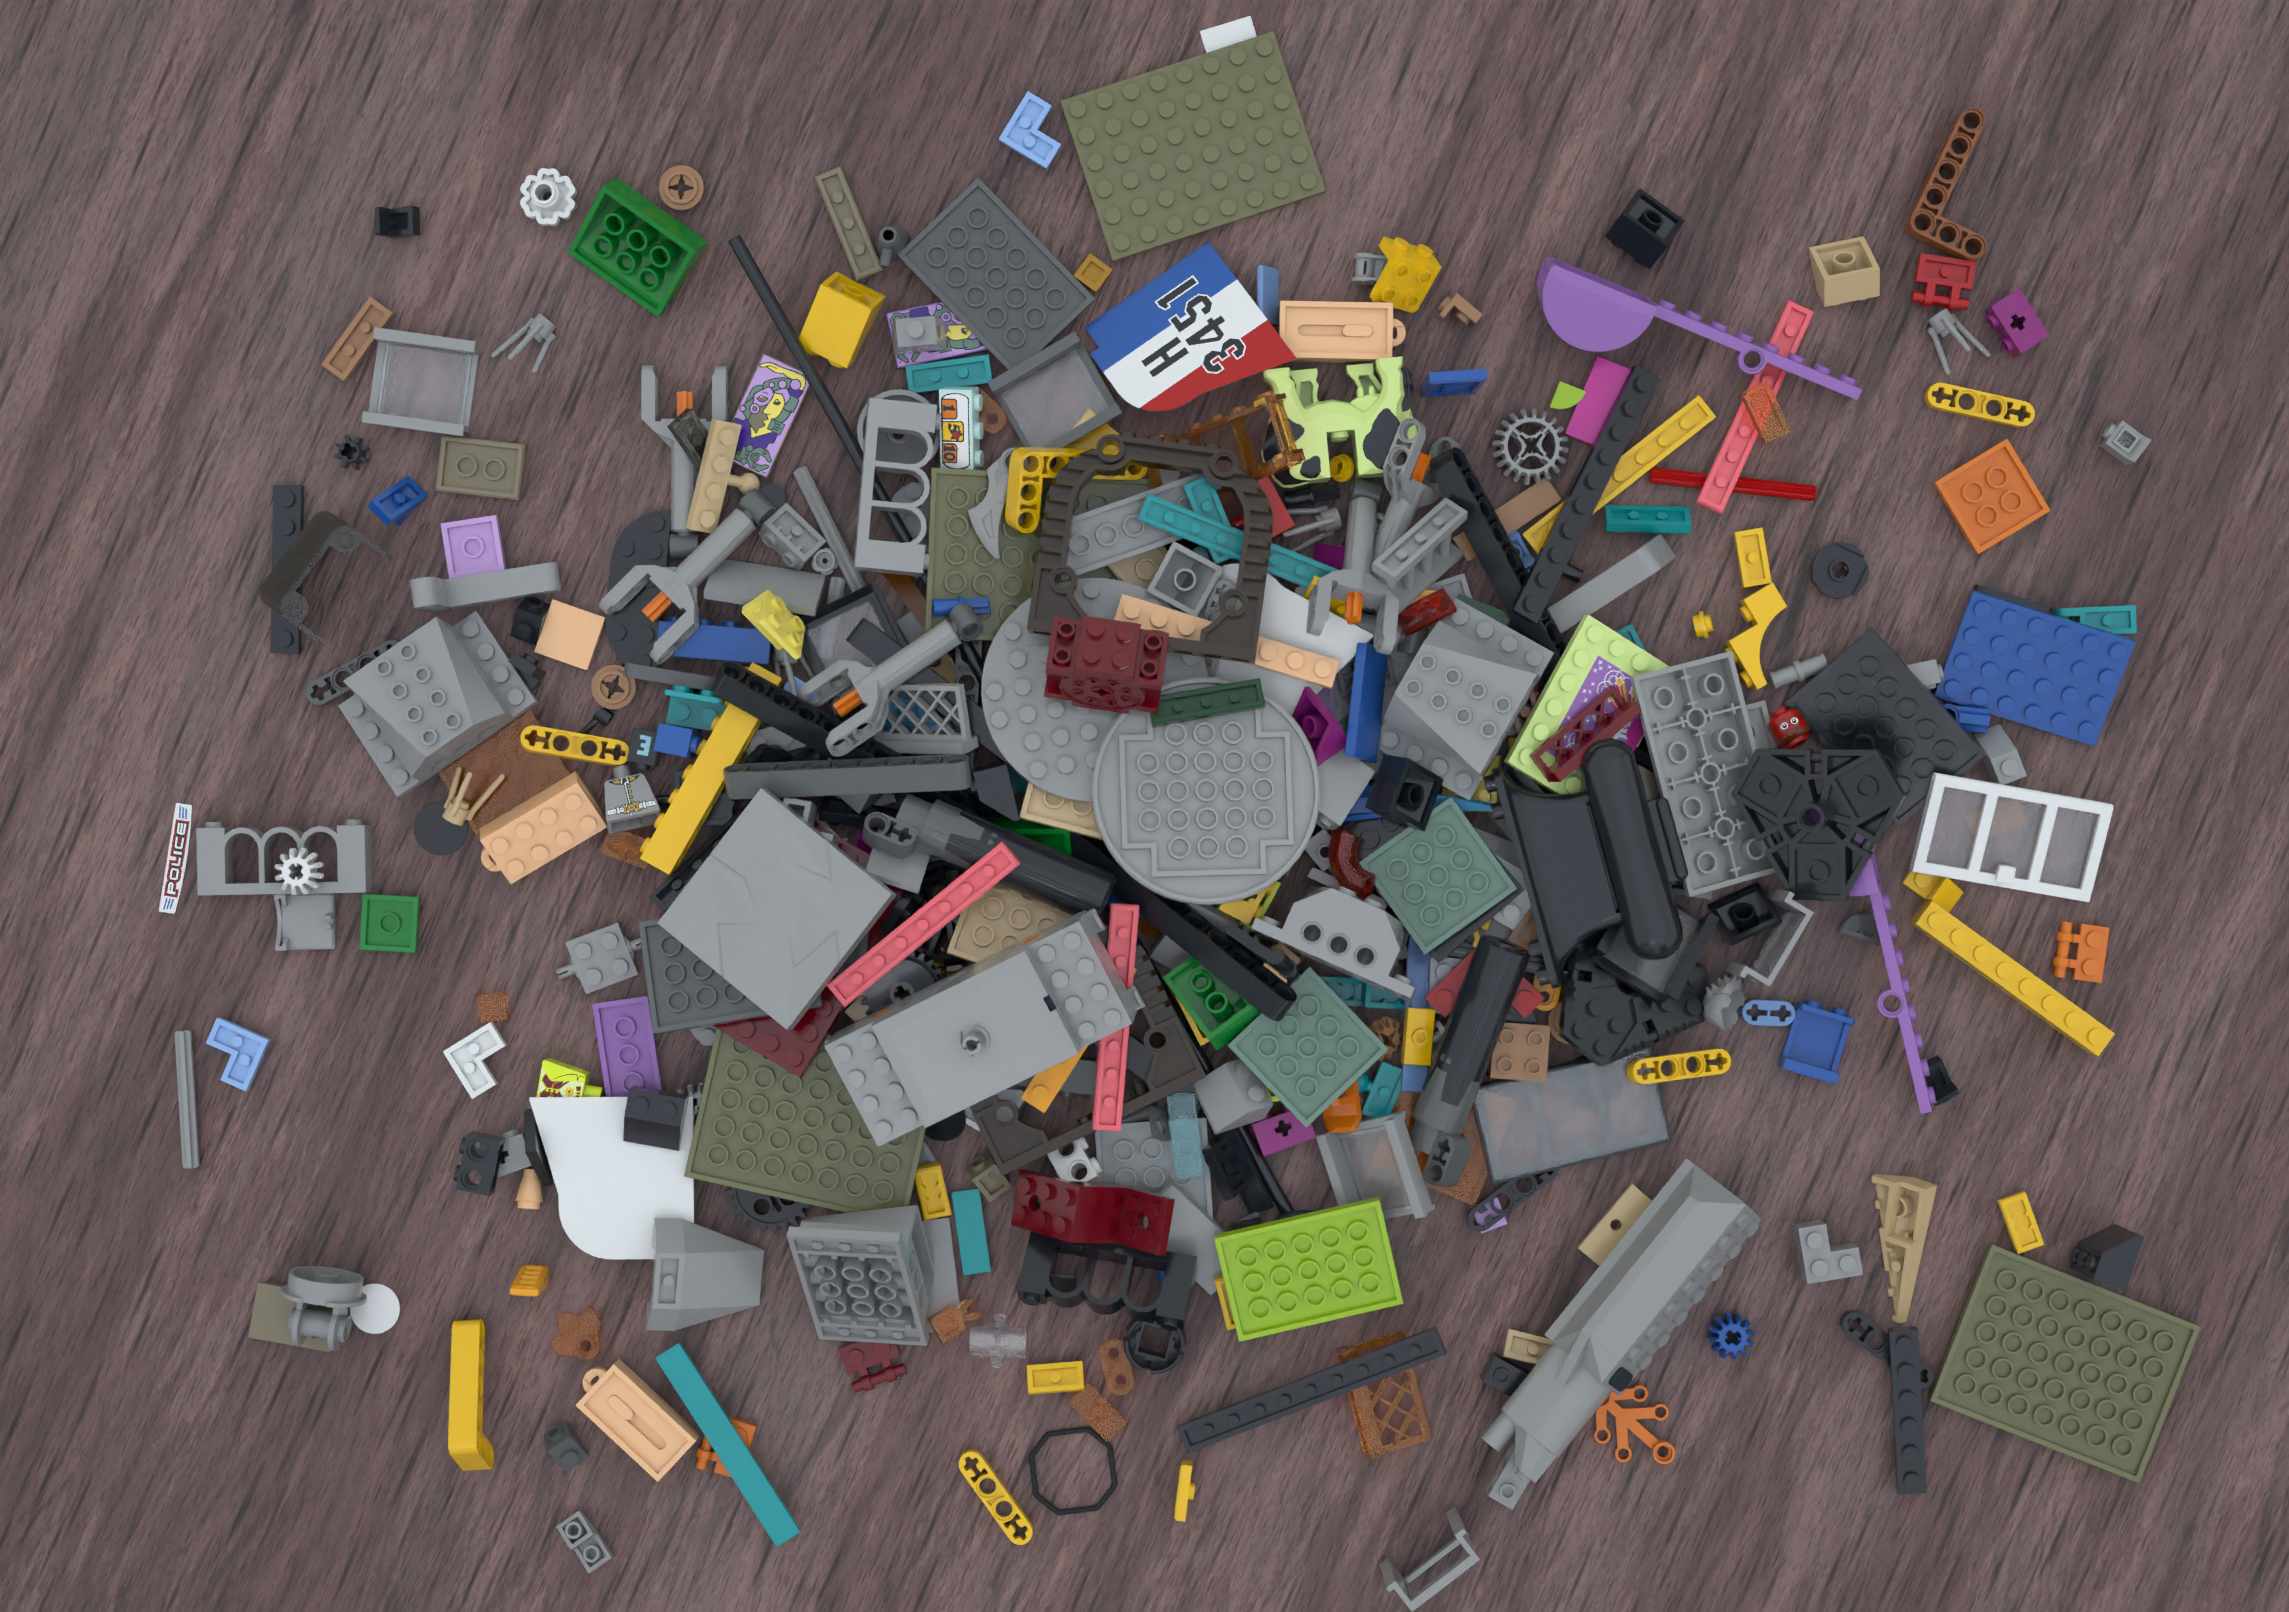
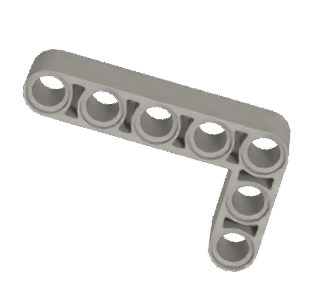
(1611, 583)
(439, 594)

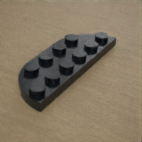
(641, 543)

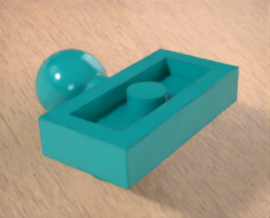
(1381, 1091)

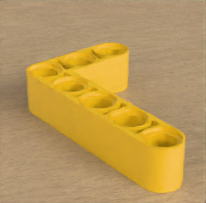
(1033, 477)
(465, 1436)

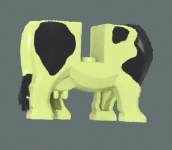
(1368, 418)

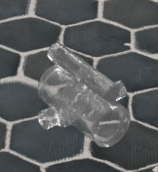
(998, 1341)

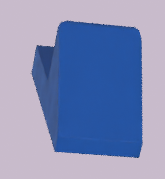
(398, 501)

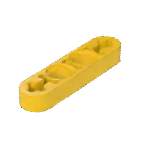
(1980, 401)
(574, 750)
(1679, 1068)
(993, 1498)

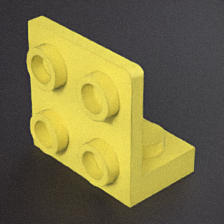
(776, 622)

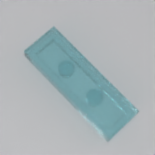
(1185, 1135)

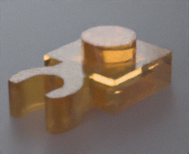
(949, 1321)

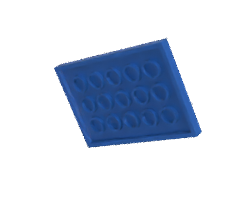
(2034, 667)

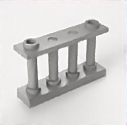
(1421, 553)

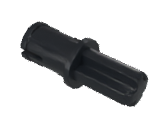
(1311, 495)

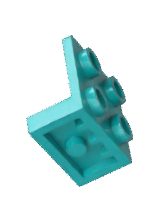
(693, 709)

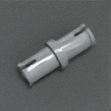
(1798, 671)

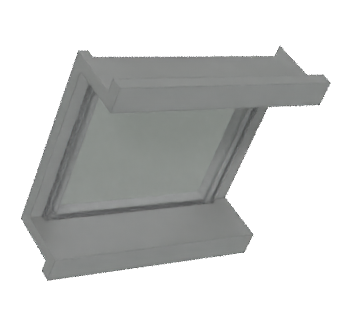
(423, 382)
(1779, 943)
(1376, 1163)

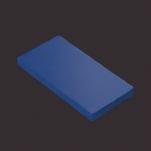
(1453, 382)
(1366, 703)

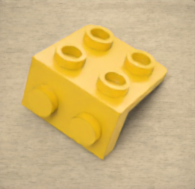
(1406, 274)

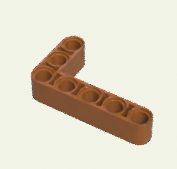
(1943, 188)

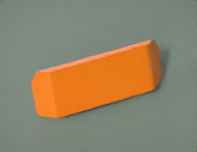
(1344, 1112)

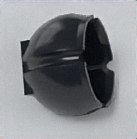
(1148, 1359)

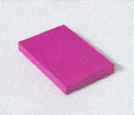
(1601, 392)

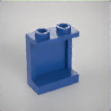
(1815, 1041)

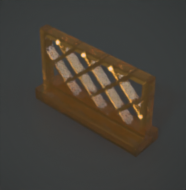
(1363, 1407)

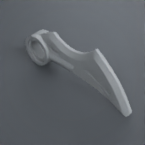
(988, 514)

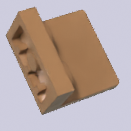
(1521, 1053)

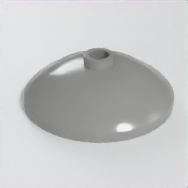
(905, 450)

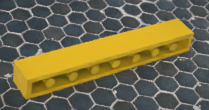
(702, 784)
(2011, 977)

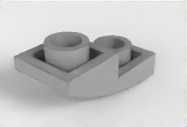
(585, 1541)

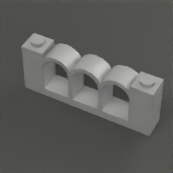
(898, 418)
(216, 858)

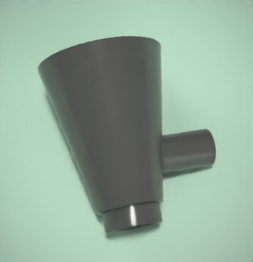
(889, 249)

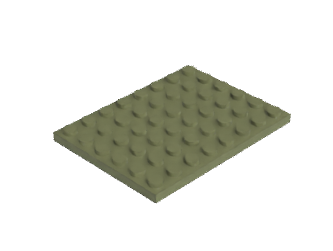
(1193, 146)
(965, 567)
(795, 1135)
(2064, 1363)

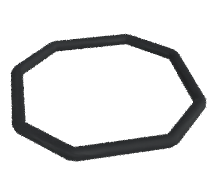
(1079, 1509)

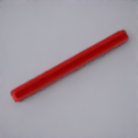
(1743, 485)

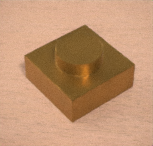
(1093, 273)

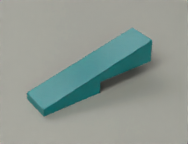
(1357, 993)

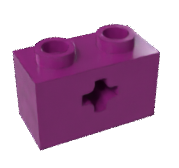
(2026, 334)
(1273, 1141)

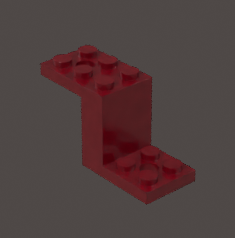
(1092, 1212)

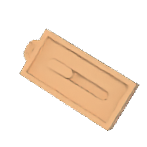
(1339, 330)
(541, 828)
(636, 1418)

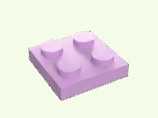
(473, 546)

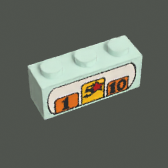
(960, 428)

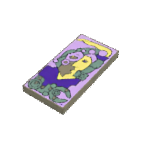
(768, 413)

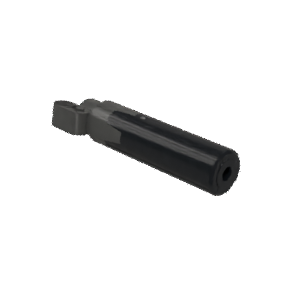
(967, 838)
(1464, 1057)

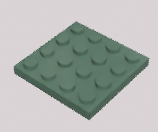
(1438, 876)
(1311, 1051)

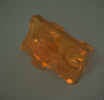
(624, 847)

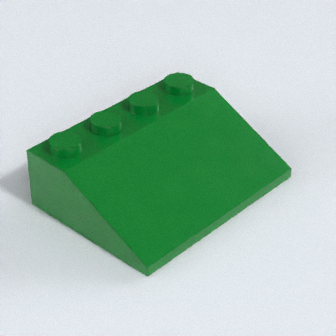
(636, 246)

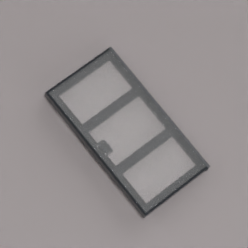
(1569, 1118)

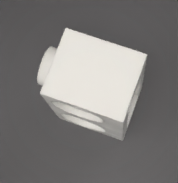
(1068, 1165)

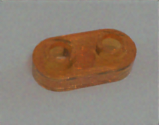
(989, 408)
(1116, 1366)

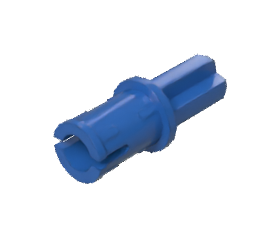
(943, 607)

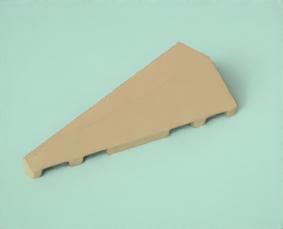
(1905, 1216)

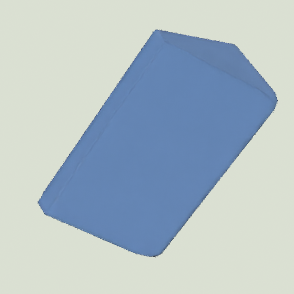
(1268, 292)

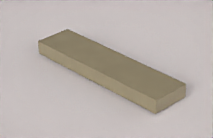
(848, 224)

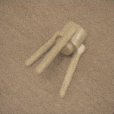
(456, 808)

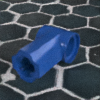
(1970, 718)

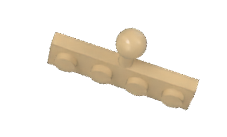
(715, 476)
(1525, 1347)

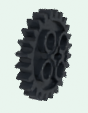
(746, 1205)

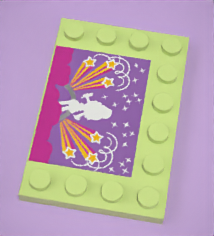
(1586, 668)

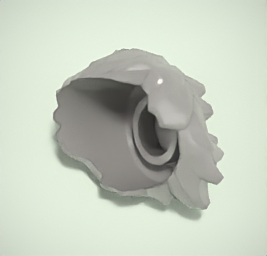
(1723, 1002)

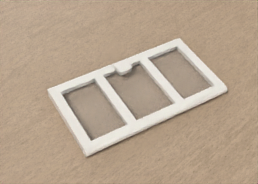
(2011, 837)

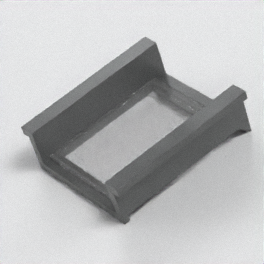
(1055, 396)

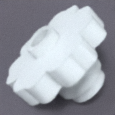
(557, 206)

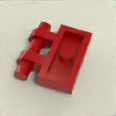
(1943, 272)

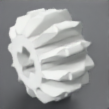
(309, 871)

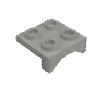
(305, 921)

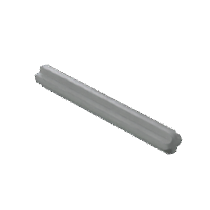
(829, 528)
(187, 1099)

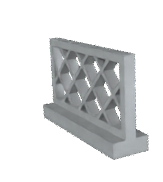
(927, 741)

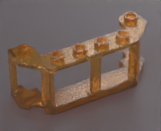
(1289, 455)

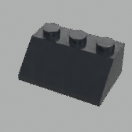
(2107, 1255)

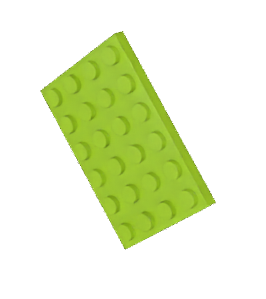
(1308, 1269)

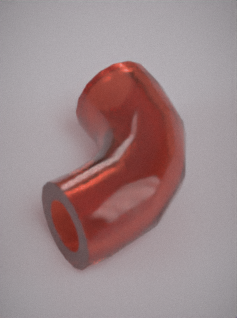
(1345, 864)

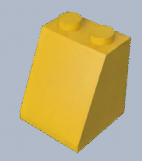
(840, 319)

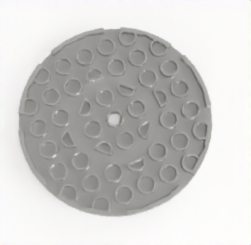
(1045, 736)

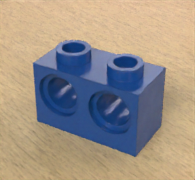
(677, 740)

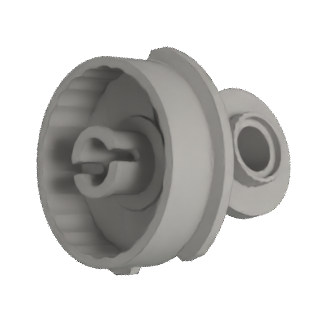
(327, 1288)

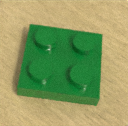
(390, 923)

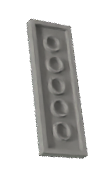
(1116, 534)

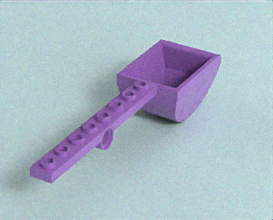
(1607, 316)
(1870, 884)

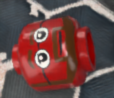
(1788, 728)

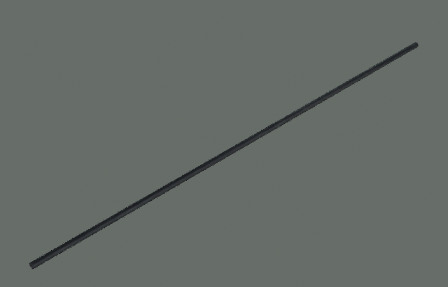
(966, 647)

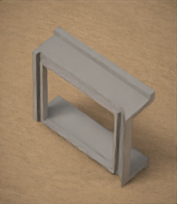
(1394, 1579)

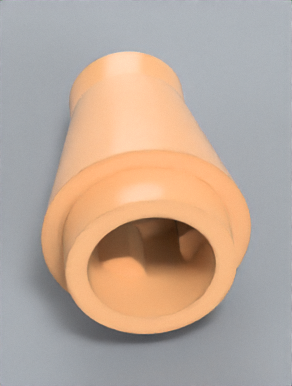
(530, 1191)

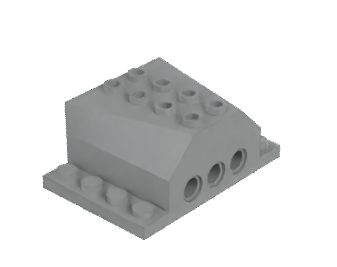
(1462, 697)
(434, 699)
(1344, 936)
(866, 1275)

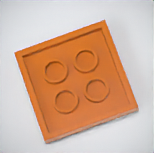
(1991, 496)

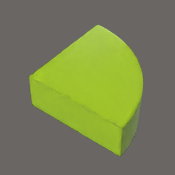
(1566, 396)

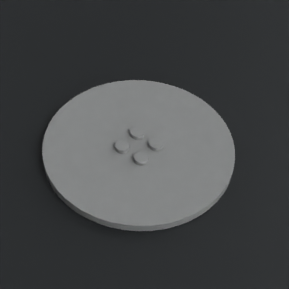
(1206, 802)

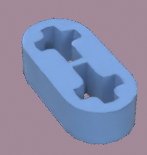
(1767, 1019)

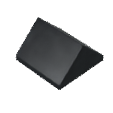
(1744, 914)

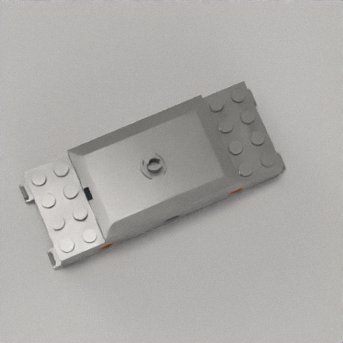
(983, 1028)

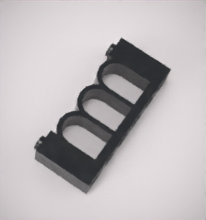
(1168, 1310)

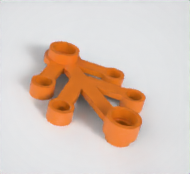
(1626, 1418)

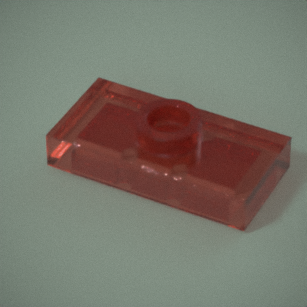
(1426, 612)

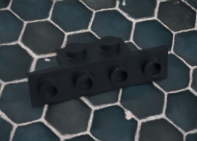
(1235, 1170)

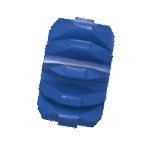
(1734, 1325)

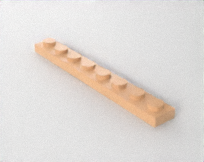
(1269, 655)

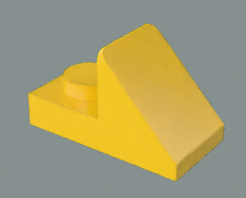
(1933, 888)

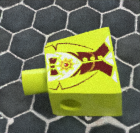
(564, 1080)

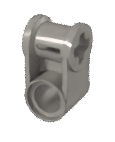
(1375, 266)

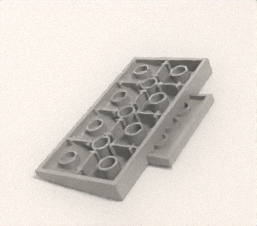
(1698, 749)

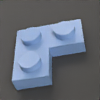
(1023, 132)
(246, 1051)

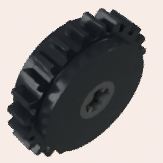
(911, 973)

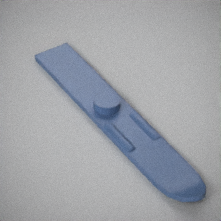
(1418, 971)

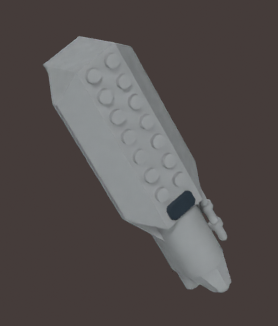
(1623, 1315)

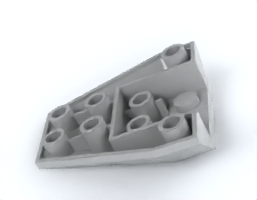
(700, 1275)

